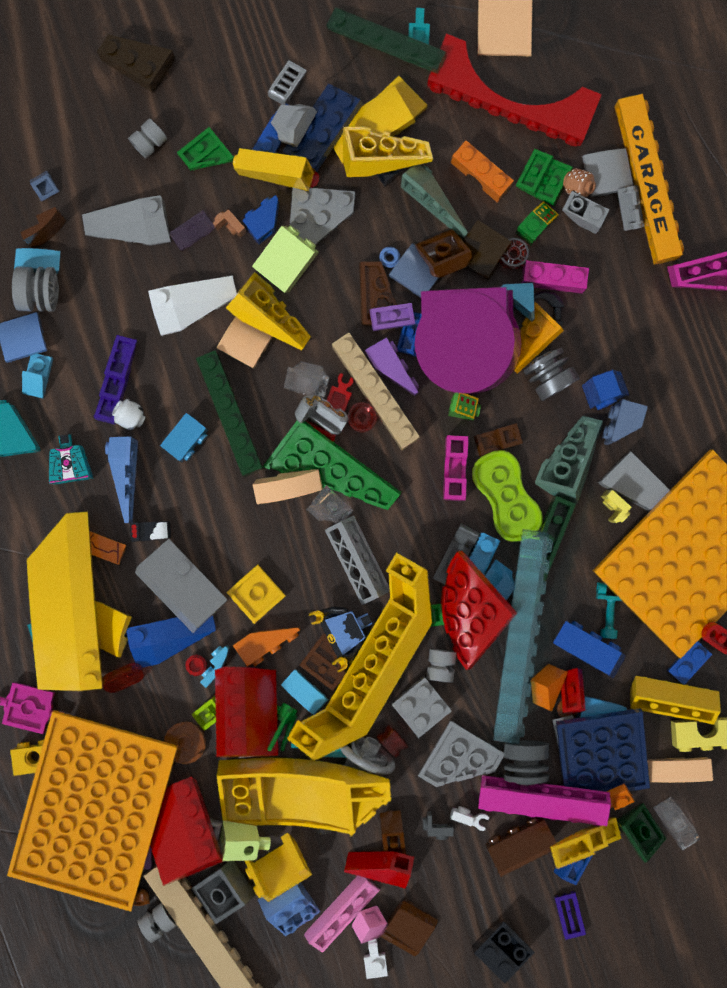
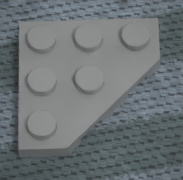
(320, 211)
(459, 757)

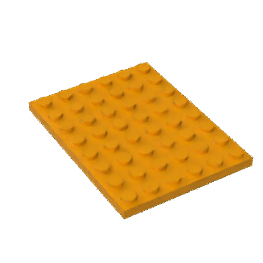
(676, 558)
(92, 810)

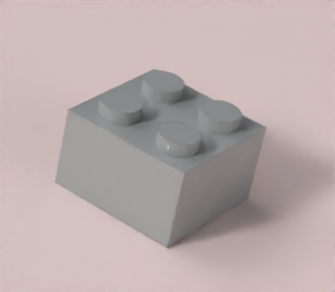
(421, 706)

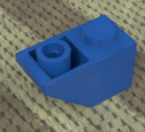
(262, 221)

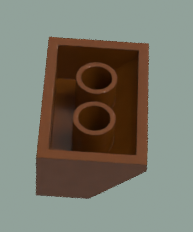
(520, 845)

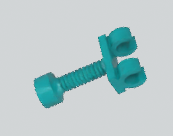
(608, 631)

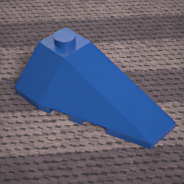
(162, 639)

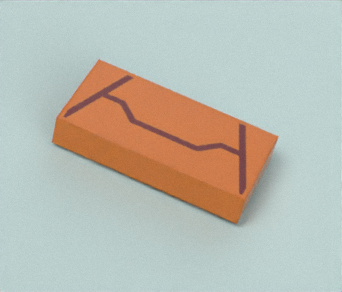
(107, 548)

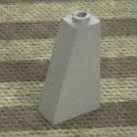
(634, 482)

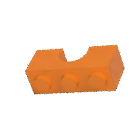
(473, 162)

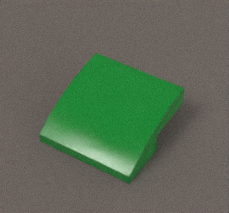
(543, 177)

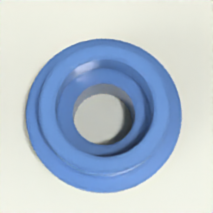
(389, 251)

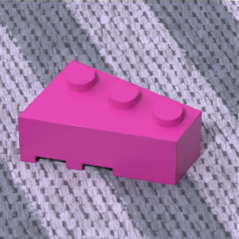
(701, 273)

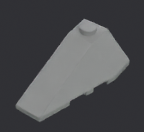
(132, 221)

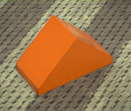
(547, 686)

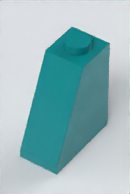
(14, 433)

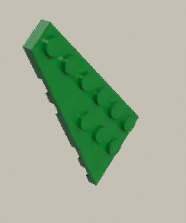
(309, 449)

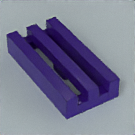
(565, 897)

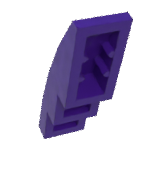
(115, 378)

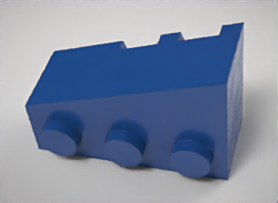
(605, 389)
(590, 648)

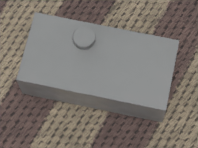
(180, 585)

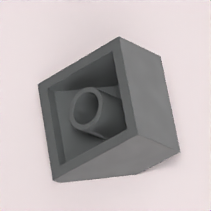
(224, 891)

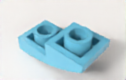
(37, 258)
(219, 658)
(304, 692)

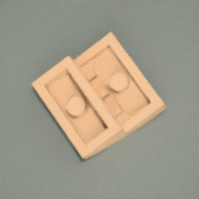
(244, 342)

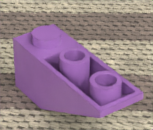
(386, 363)

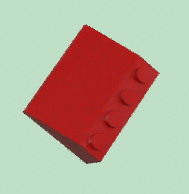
(245, 711)
(184, 834)

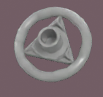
(369, 755)

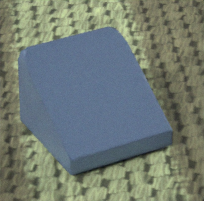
(44, 186)

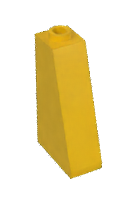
(274, 168)

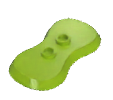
(500, 481)

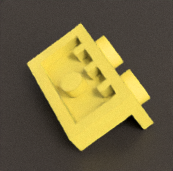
(615, 502)

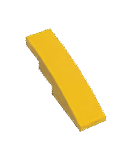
(585, 843)

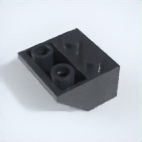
(502, 951)

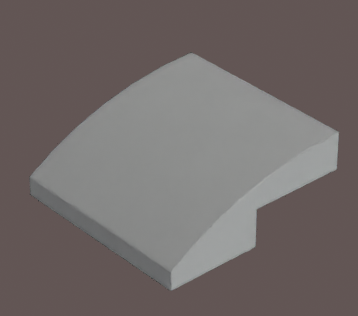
(610, 171)

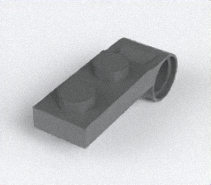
(463, 540)

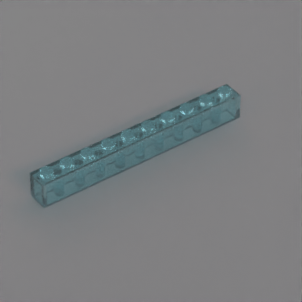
(521, 635)

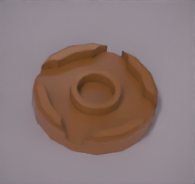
(189, 739)

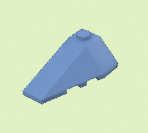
(123, 462)

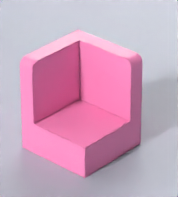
(369, 924)

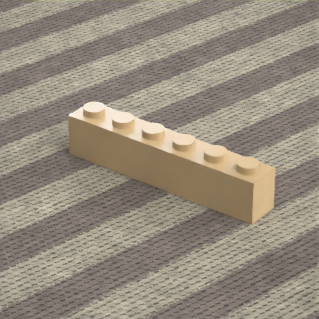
(375, 391)

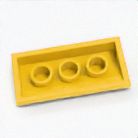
(381, 114)

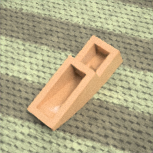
(287, 486)
(680, 769)

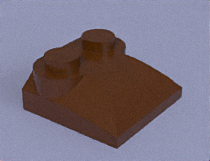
(444, 253)

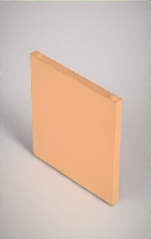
(504, 27)

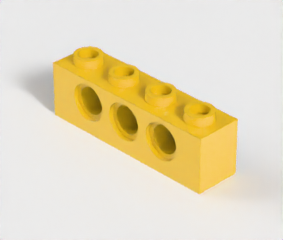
(22, 760)

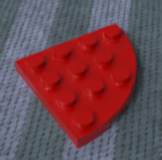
(472, 610)

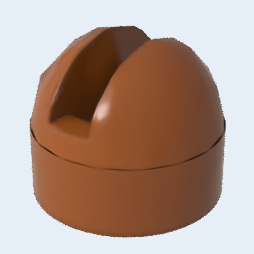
(142, 898)

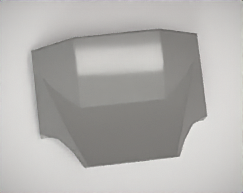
(292, 122)

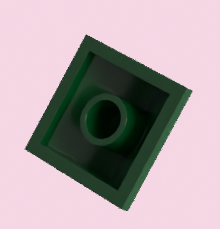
(641, 831)

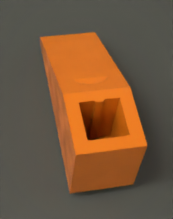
(259, 643)

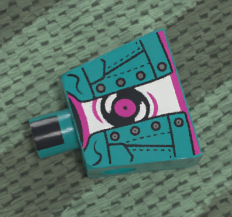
(68, 462)

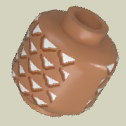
(580, 182)

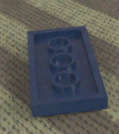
(334, 112)

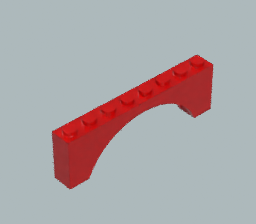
(563, 119)

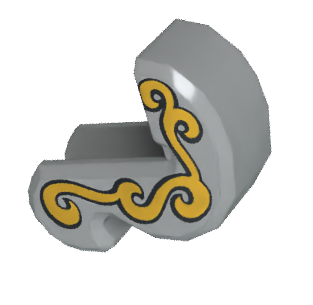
(321, 413)

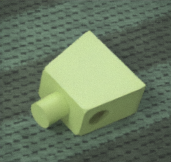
(241, 841)

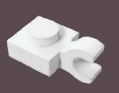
(463, 816)
(375, 962)

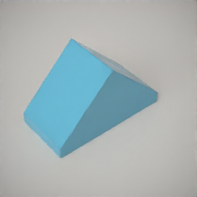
(523, 298)

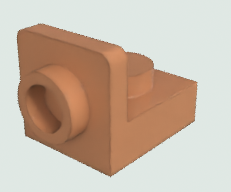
(233, 224)

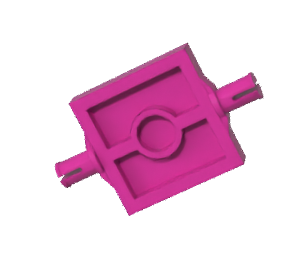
(27, 707)

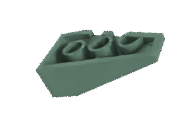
(424, 189)
(568, 466)

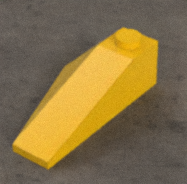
(376, 153)
(261, 309)

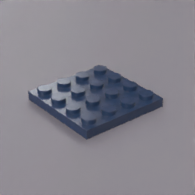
(604, 751)

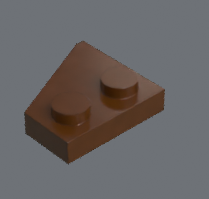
(319, 663)

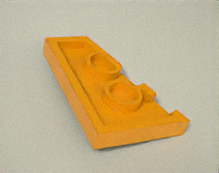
(536, 336)

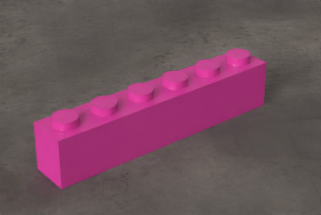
(545, 801)

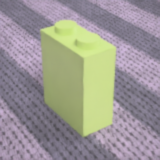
(286, 258)

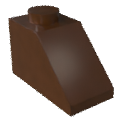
(392, 831)

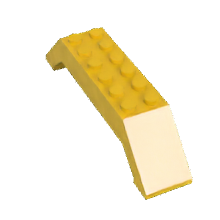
(374, 667)

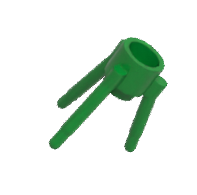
(286, 715)

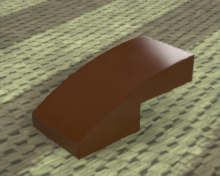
(498, 439)

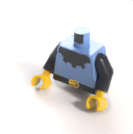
(343, 632)

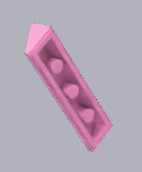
(341, 913)

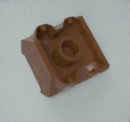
(409, 927)

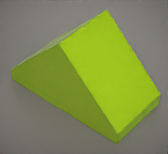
(206, 714)

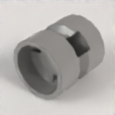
(149, 137)
(441, 665)
(155, 923)

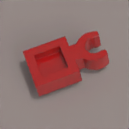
(339, 396)

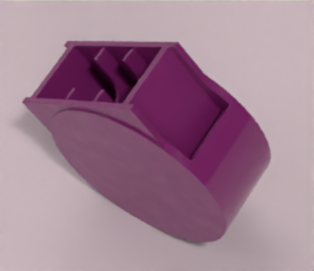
(468, 338)

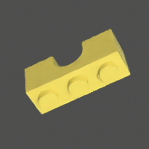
(686, 736)

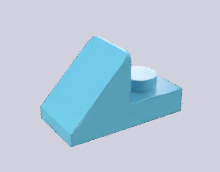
(37, 375)

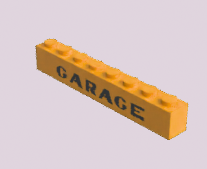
(648, 176)

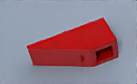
(382, 866)

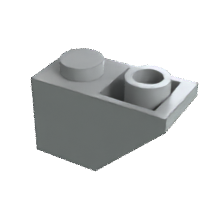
(585, 212)

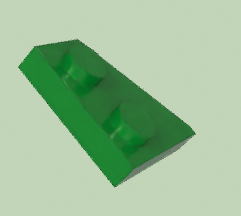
(205, 151)

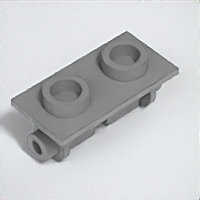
(630, 208)

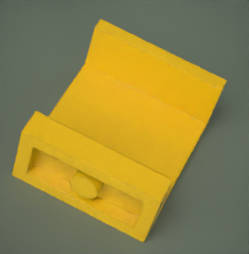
(278, 870)

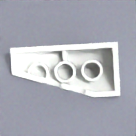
(185, 303)

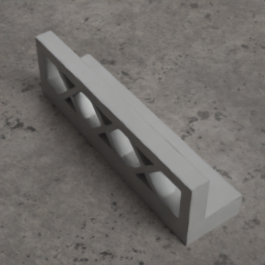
(361, 558)

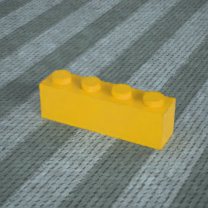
(675, 700)

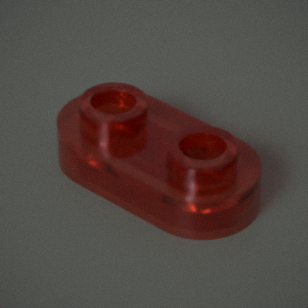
(122, 677)

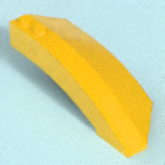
(65, 608)
(299, 793)

